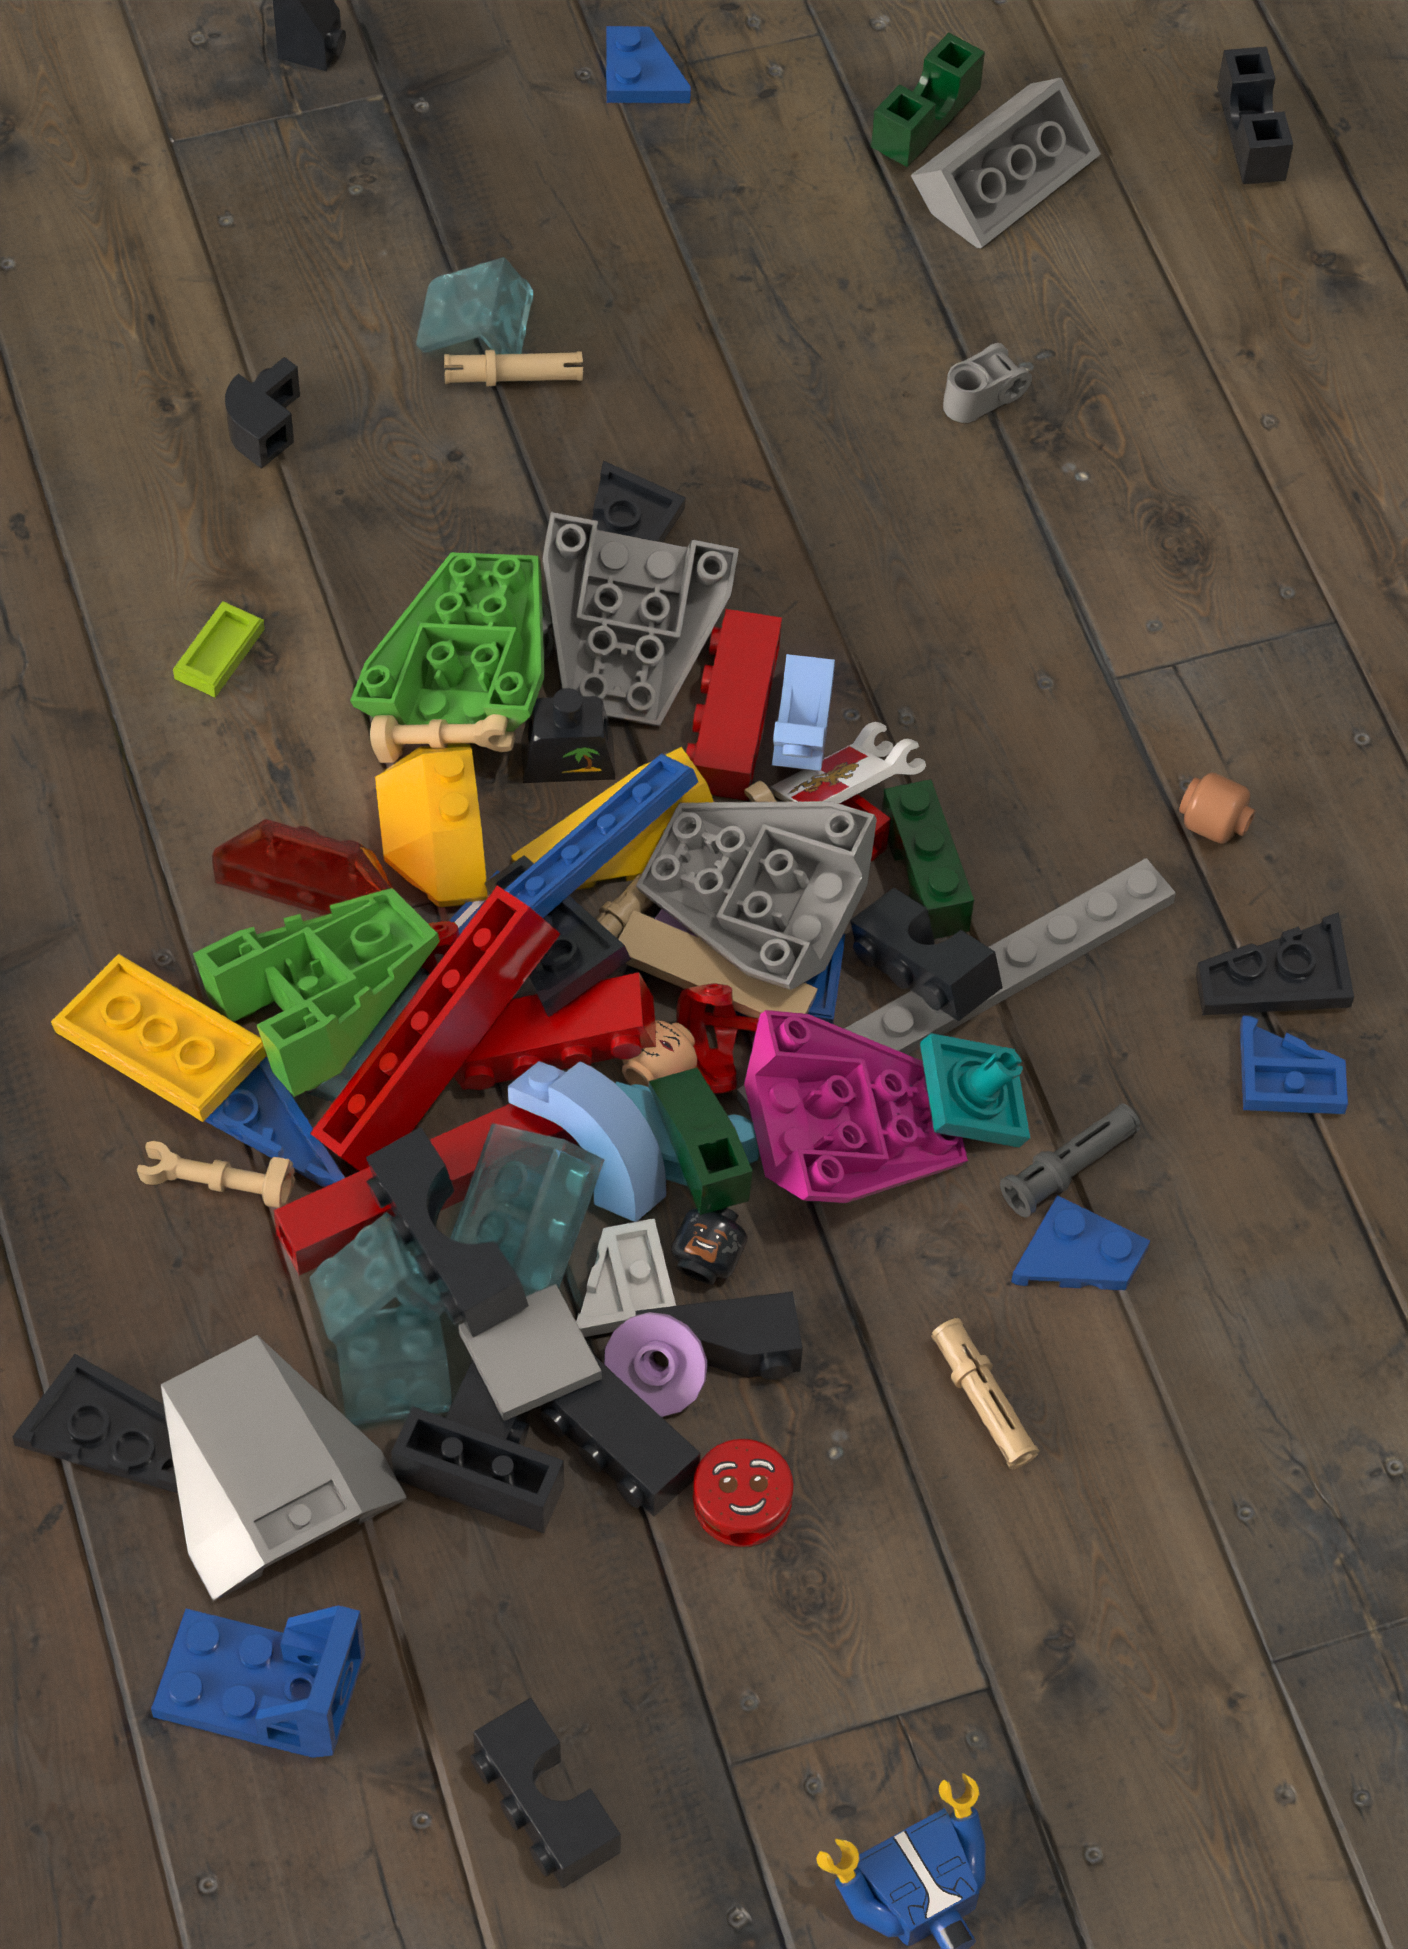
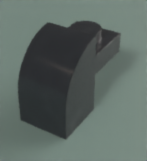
(258, 413)

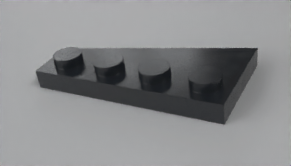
(579, 955)

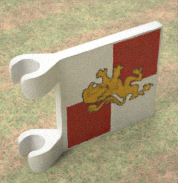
(851, 769)

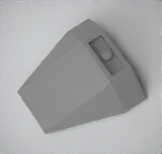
(630, 613)
(764, 881)
(264, 1464)

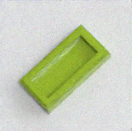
(218, 649)

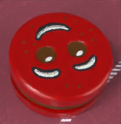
(742, 1492)

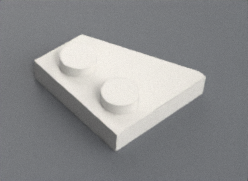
(625, 1278)

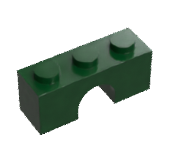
(912, 119)
(931, 859)

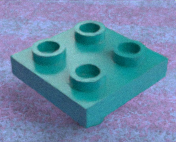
(975, 1090)

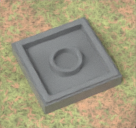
(533, 1355)

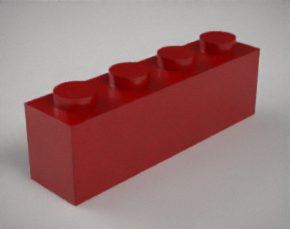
(736, 701)
(597, 1026)

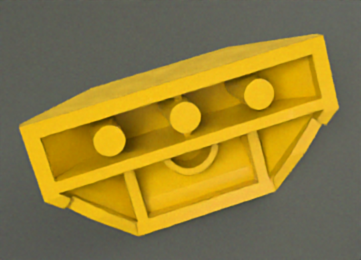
(434, 823)

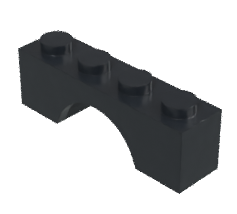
(474, 1277)

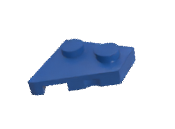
(641, 68)
(1289, 1074)
(1080, 1250)

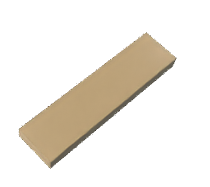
(693, 963)

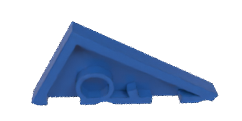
(271, 1122)

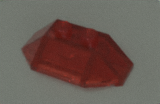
(298, 866)

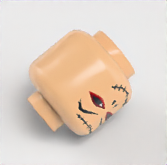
(671, 1055)

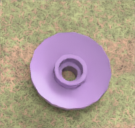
(632, 1360)

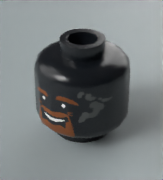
(709, 1245)

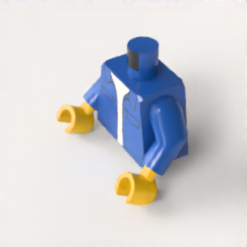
(920, 1877)

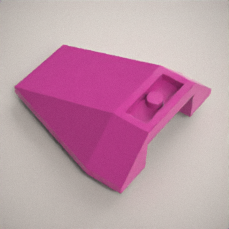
(840, 1111)

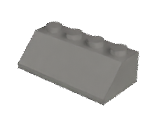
(1007, 162)

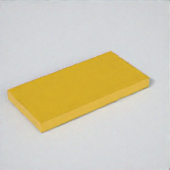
(160, 1037)

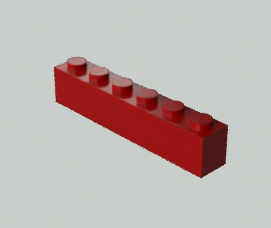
(437, 1029)

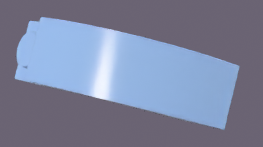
(803, 712)
(603, 1124)

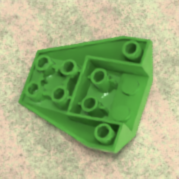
(462, 646)

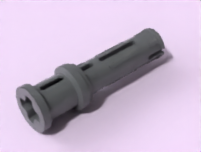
(1053, 1170)

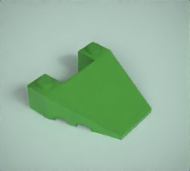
(325, 974)

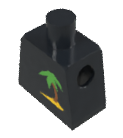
(567, 740)

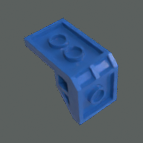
(264, 1682)

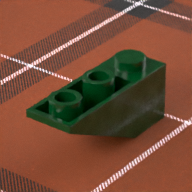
(703, 1141)

